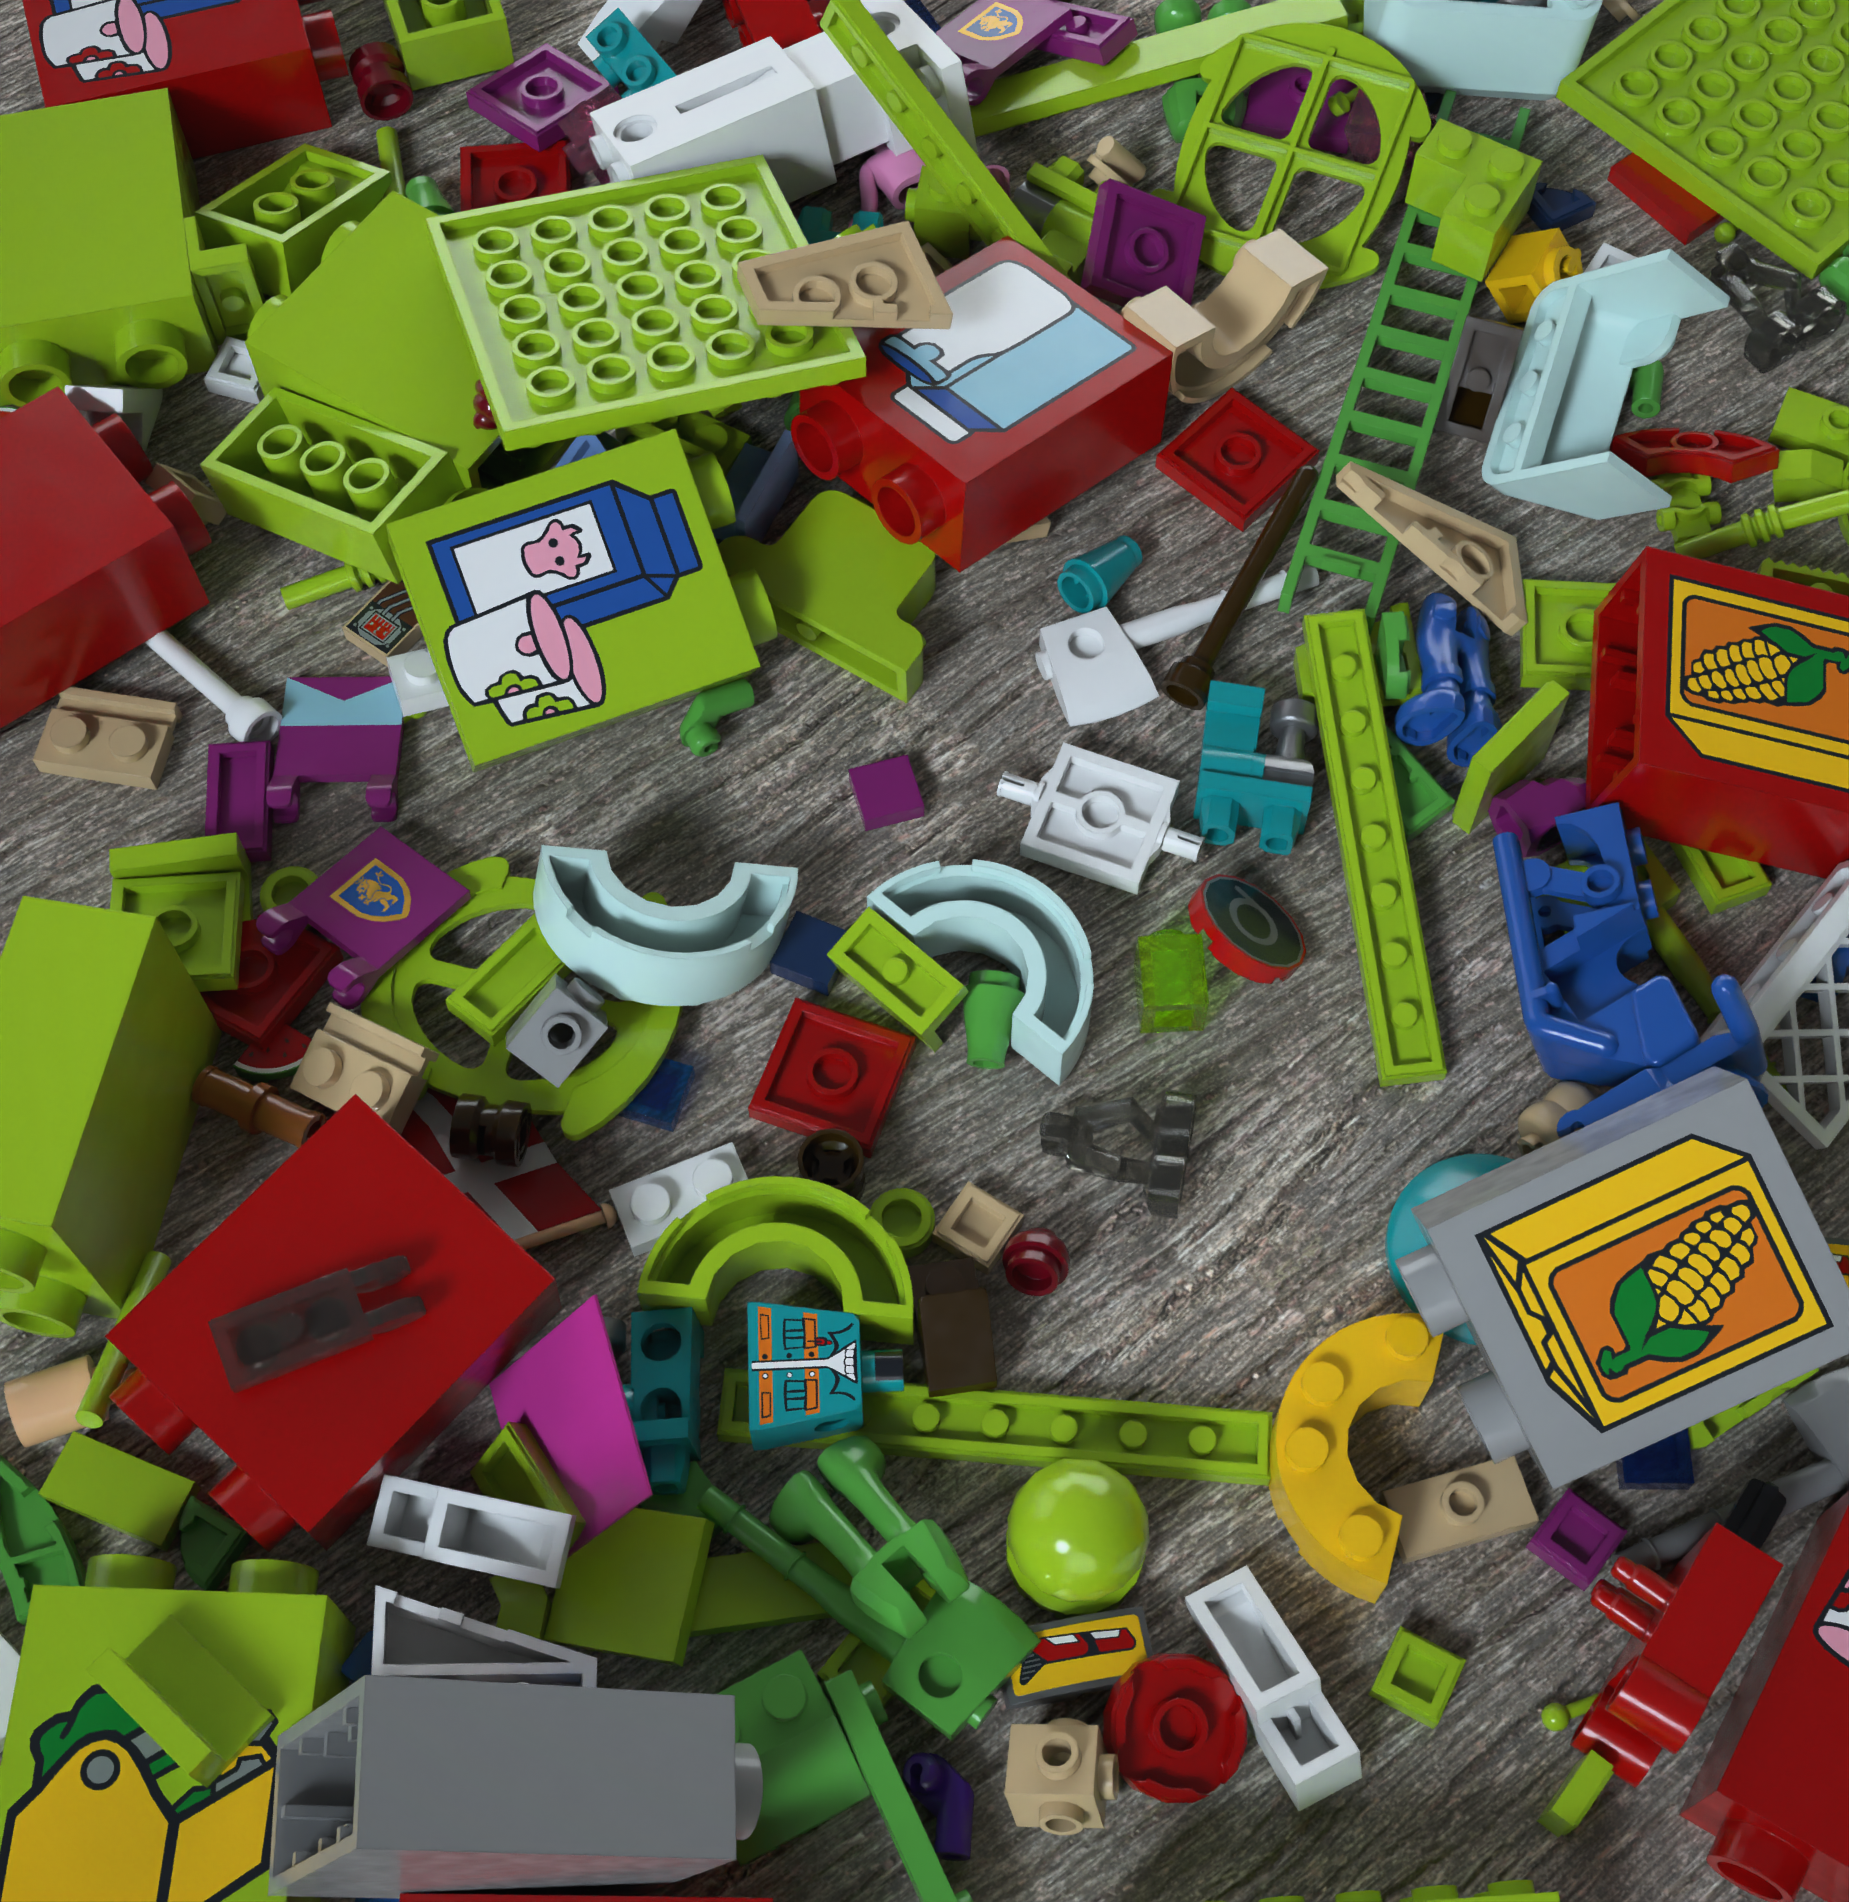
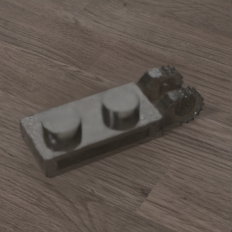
(309, 1323)

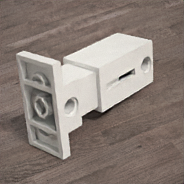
(788, 103)

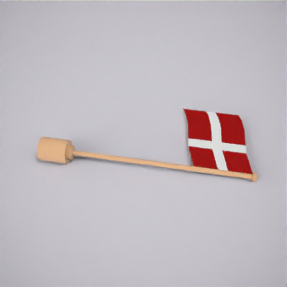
(526, 1202)

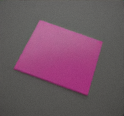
(580, 1418)

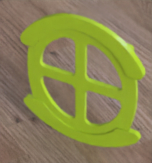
(1329, 55)
(590, 1093)

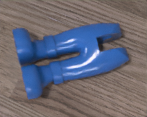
(1454, 682)

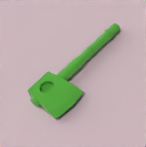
(943, 1670)

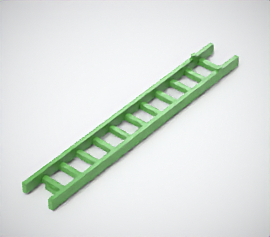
(1392, 384)

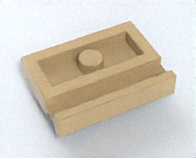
(108, 737)
(363, 1060)

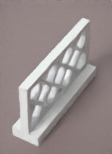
(1772, 994)

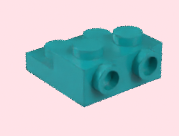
(626, 55)

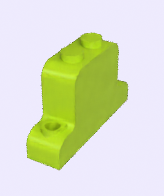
(846, 589)

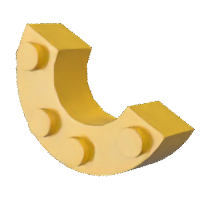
(1312, 1479)

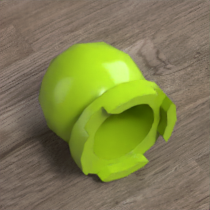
(1076, 1538)

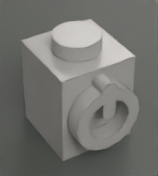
(558, 1028)

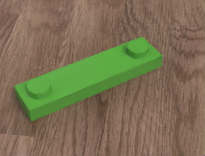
(859, 1714)

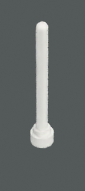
(246, 716)

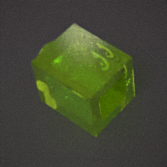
(1170, 982)

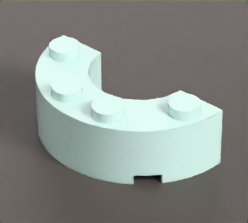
(1016, 923)
(655, 949)

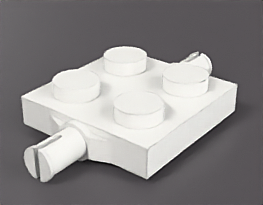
(1099, 818)

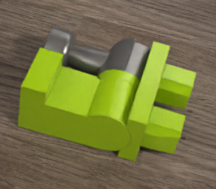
(1058, 212)

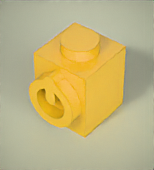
(1528, 267)

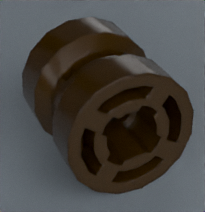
(490, 1130)
(830, 1155)

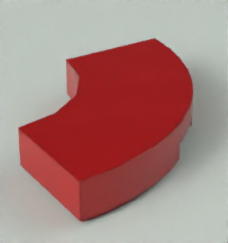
(1723, 456)

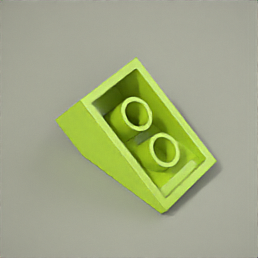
(292, 212)

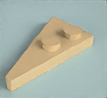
(1461, 549)

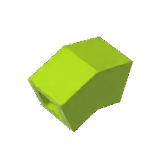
(1806, 475)
(523, 1606)

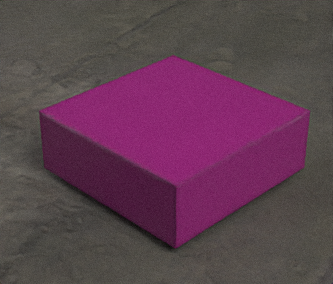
(886, 792)
(1576, 1539)

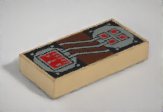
(385, 624)

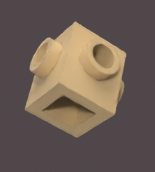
(1060, 1776)

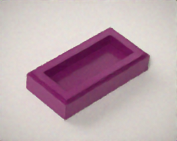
(237, 794)

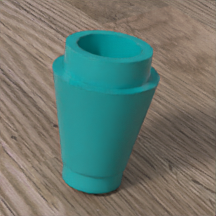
(1098, 574)

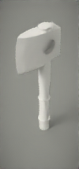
(1097, 661)

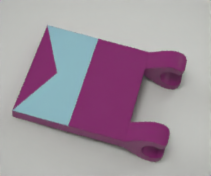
(338, 734)

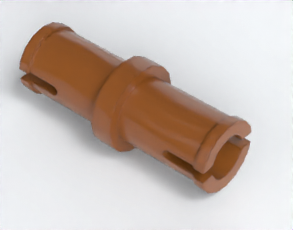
(256, 1106)

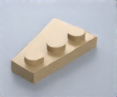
(848, 282)

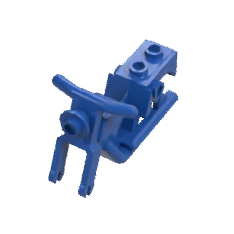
(1572, 993)

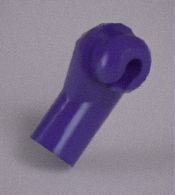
(947, 1798)

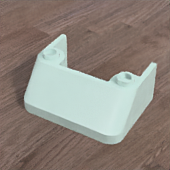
(1484, 45)
(1574, 379)

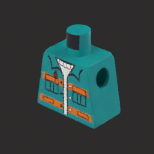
(810, 1374)

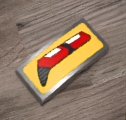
(1079, 1657)

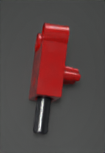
(1680, 1637)

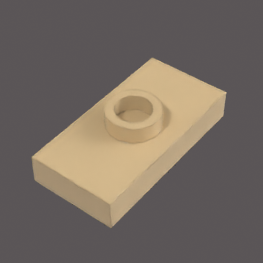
(1460, 1508)

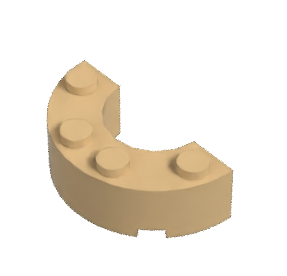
(1228, 332)

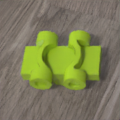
(1687, 513)

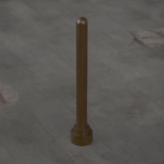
(1190, 679)

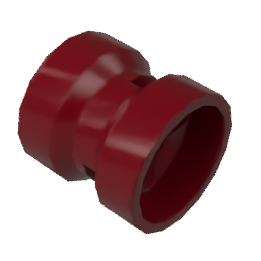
(381, 81)

